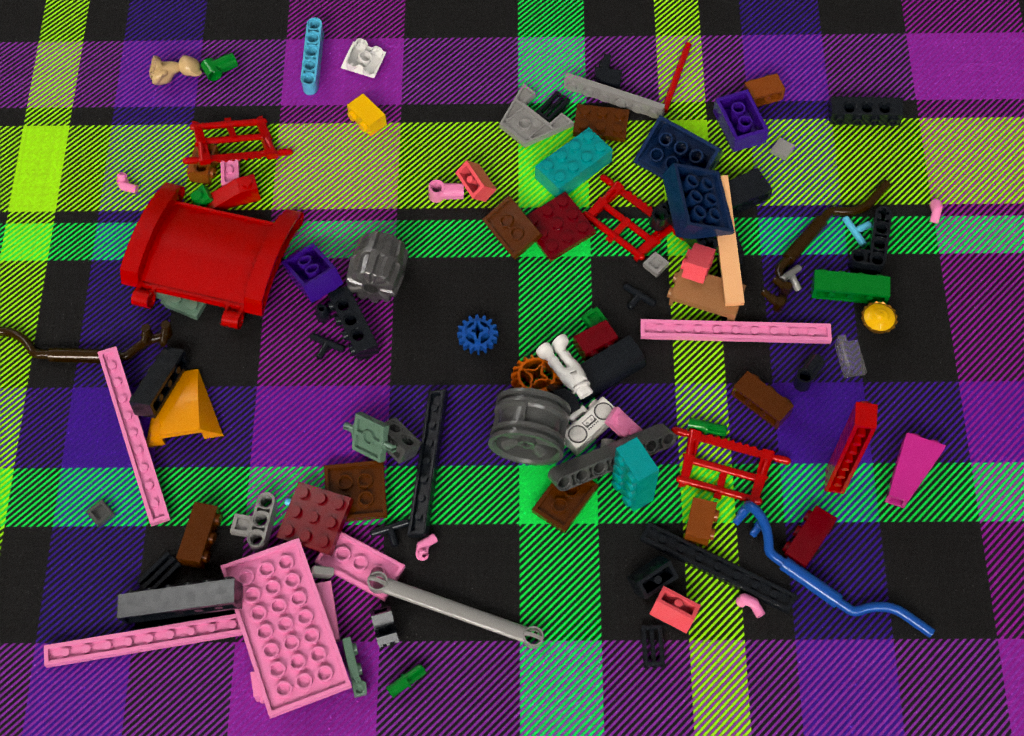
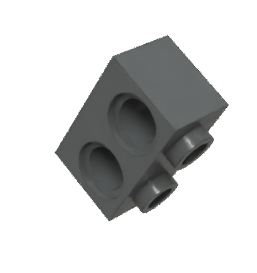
(405, 441)

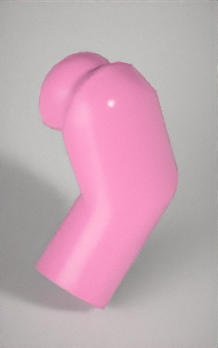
(124, 184)
(936, 208)
(751, 602)

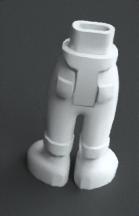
(571, 375)

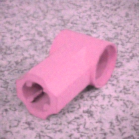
(446, 191)

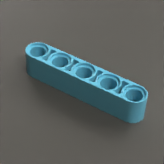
(312, 56)

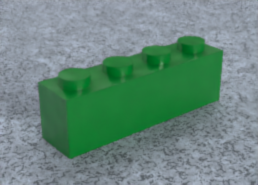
(850, 286)

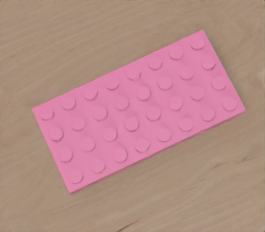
(286, 629)

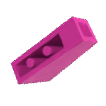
(912, 466)

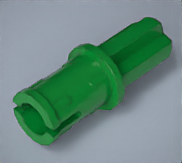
(707, 427)
(406, 680)

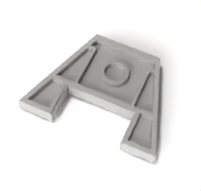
(527, 125)

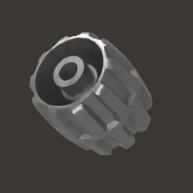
(377, 266)

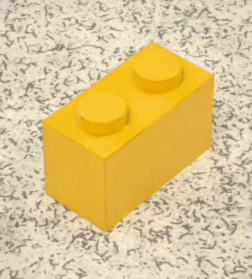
(366, 115)

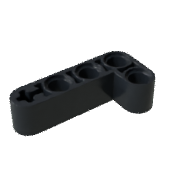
(663, 213)
(873, 255)

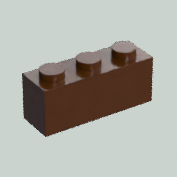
(762, 399)
(199, 535)

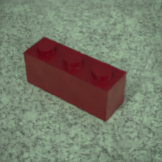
(809, 536)

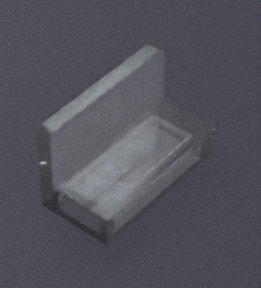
(850, 357)

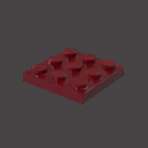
(561, 226)
(315, 518)

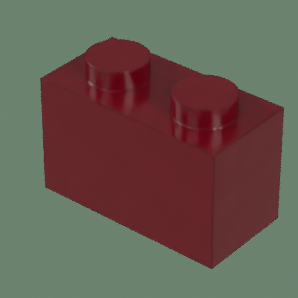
(594, 340)

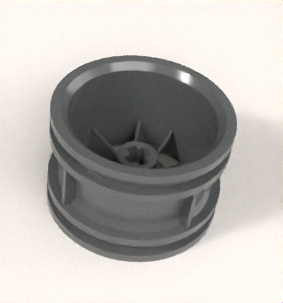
(529, 426)

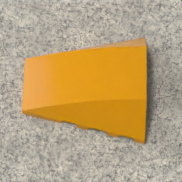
(185, 412)

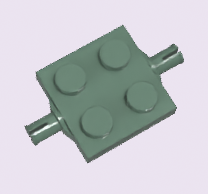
(370, 437)

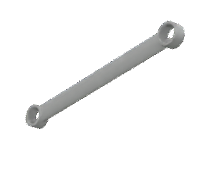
(455, 609)

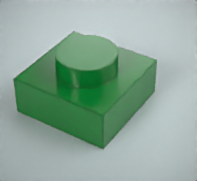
(201, 196)
(593, 317)

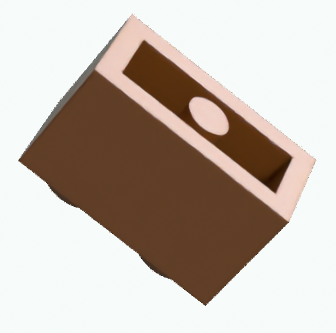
(765, 89)
(700, 521)

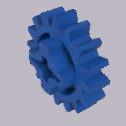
(487, 334)

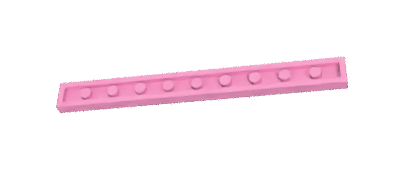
(735, 331)
(134, 437)
(141, 640)

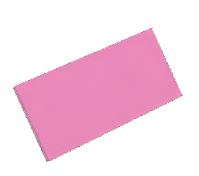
(357, 560)

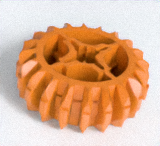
(532, 369)

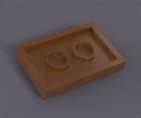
(604, 121)
(512, 227)
(563, 507)

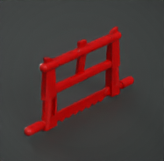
(263, 135)
(603, 203)
(765, 455)

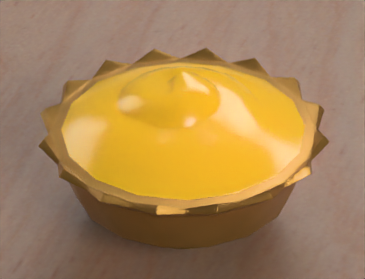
(879, 317)

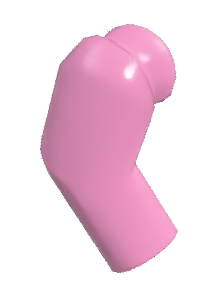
(423, 545)

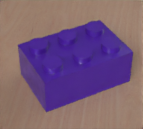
(740, 120)
(312, 272)

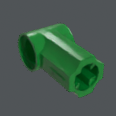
(214, 68)

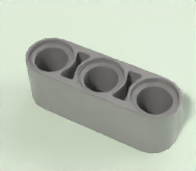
(262, 513)

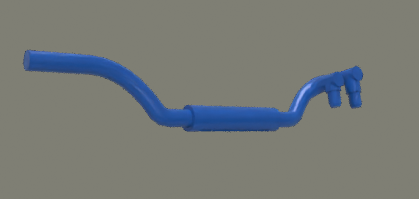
(813, 583)

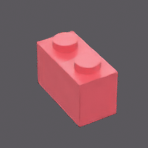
(475, 181)
(697, 263)
(675, 609)

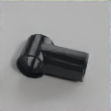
(808, 372)

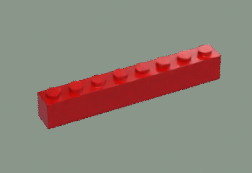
(851, 447)

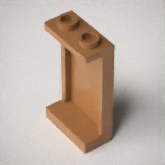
(703, 296)

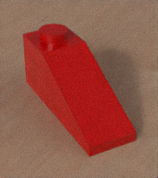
(235, 193)

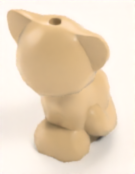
(163, 71)

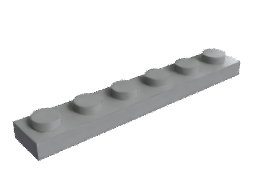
(613, 96)

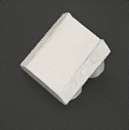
(363, 59)

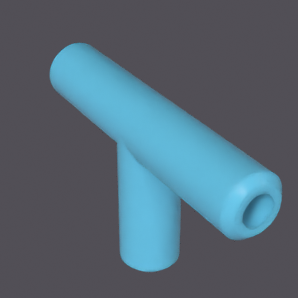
(856, 230)

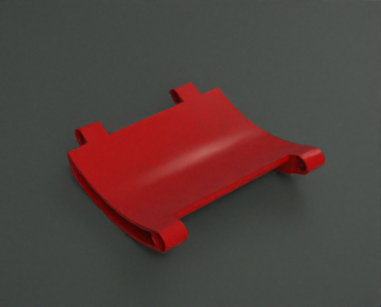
(205, 255)

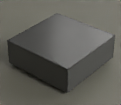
(100, 513)

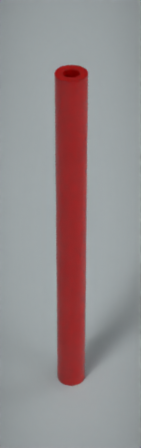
(676, 76)

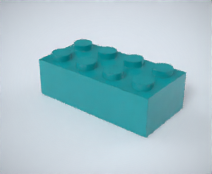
(573, 163)
(634, 474)

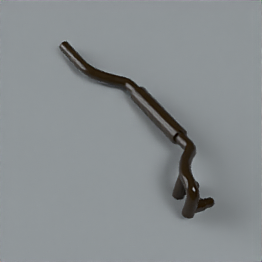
(806, 239)
(90, 355)

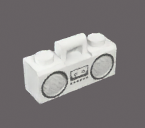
(588, 427)

